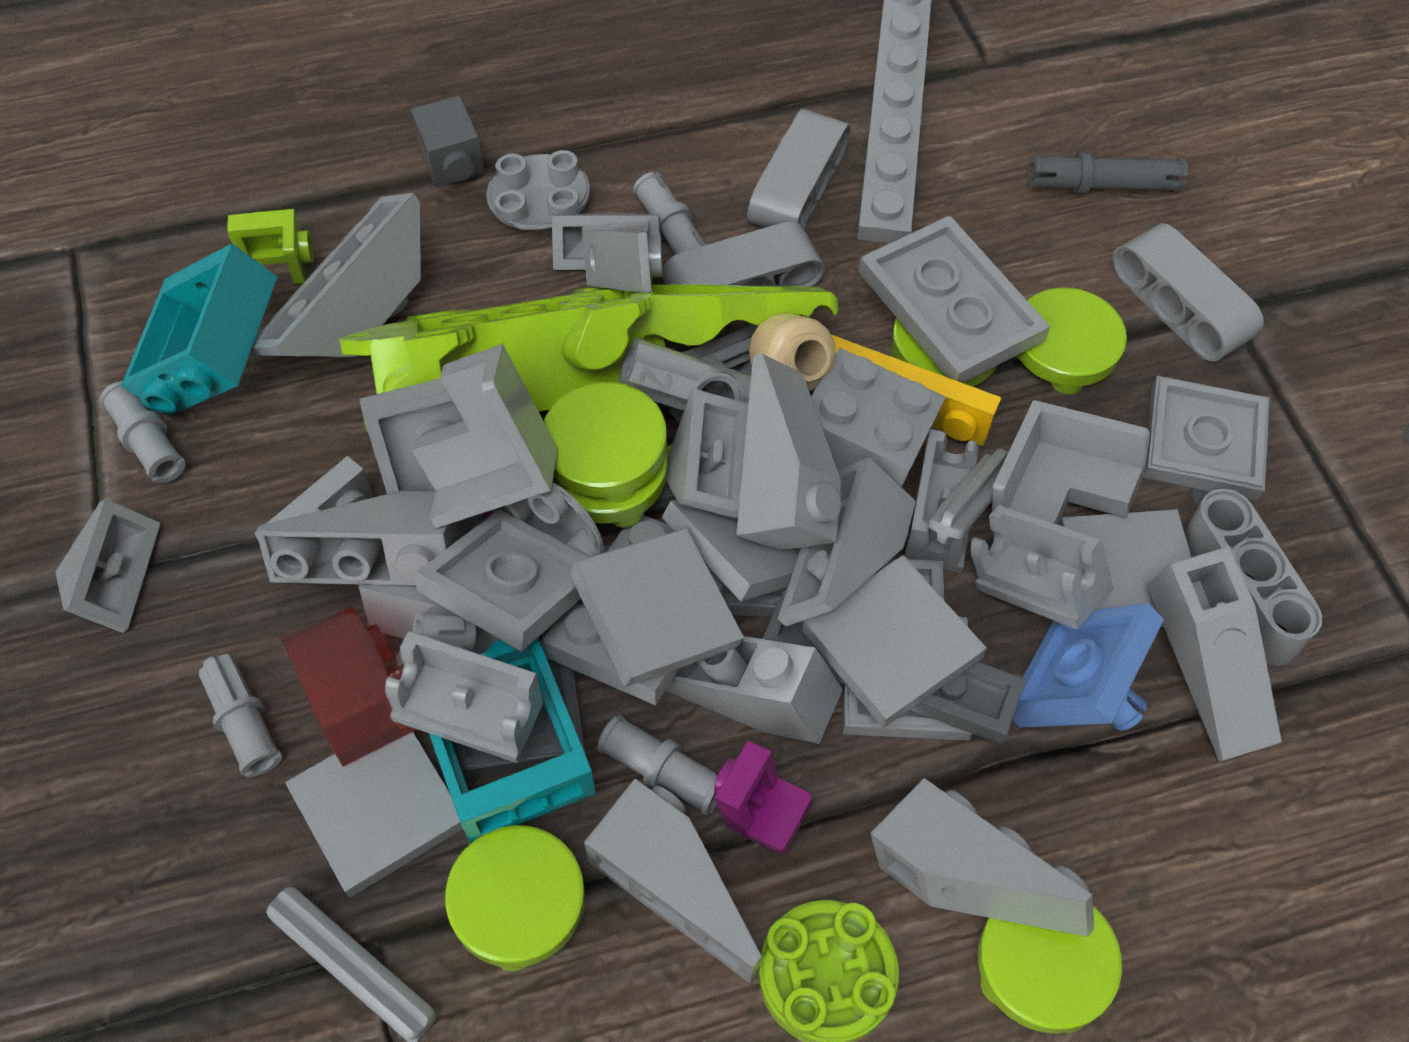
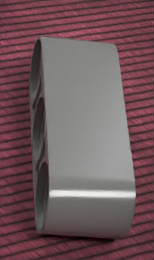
(799, 170)
(758, 258)
(1188, 292)
(1277, 587)

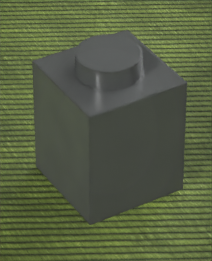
(447, 141)

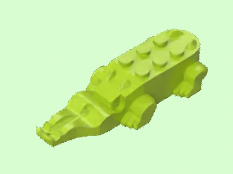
(572, 336)

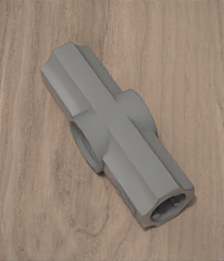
(672, 375)

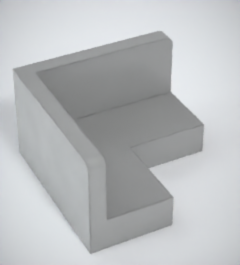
(498, 449)
(1071, 459)

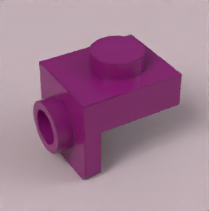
(758, 801)

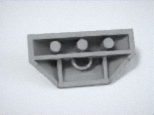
(353, 287)

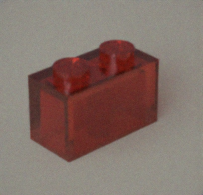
(346, 683)

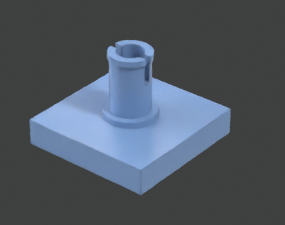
(1089, 671)

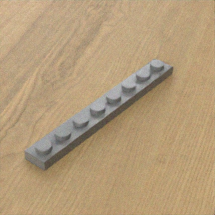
(895, 122)

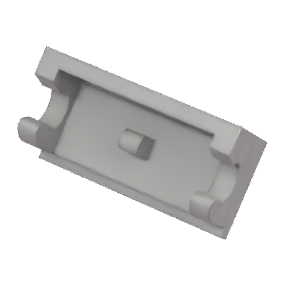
(937, 478)
(1042, 567)
(464, 697)

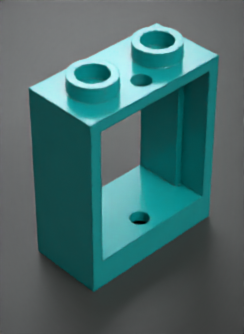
(200, 332)
(530, 790)

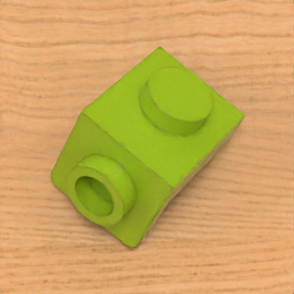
(273, 239)

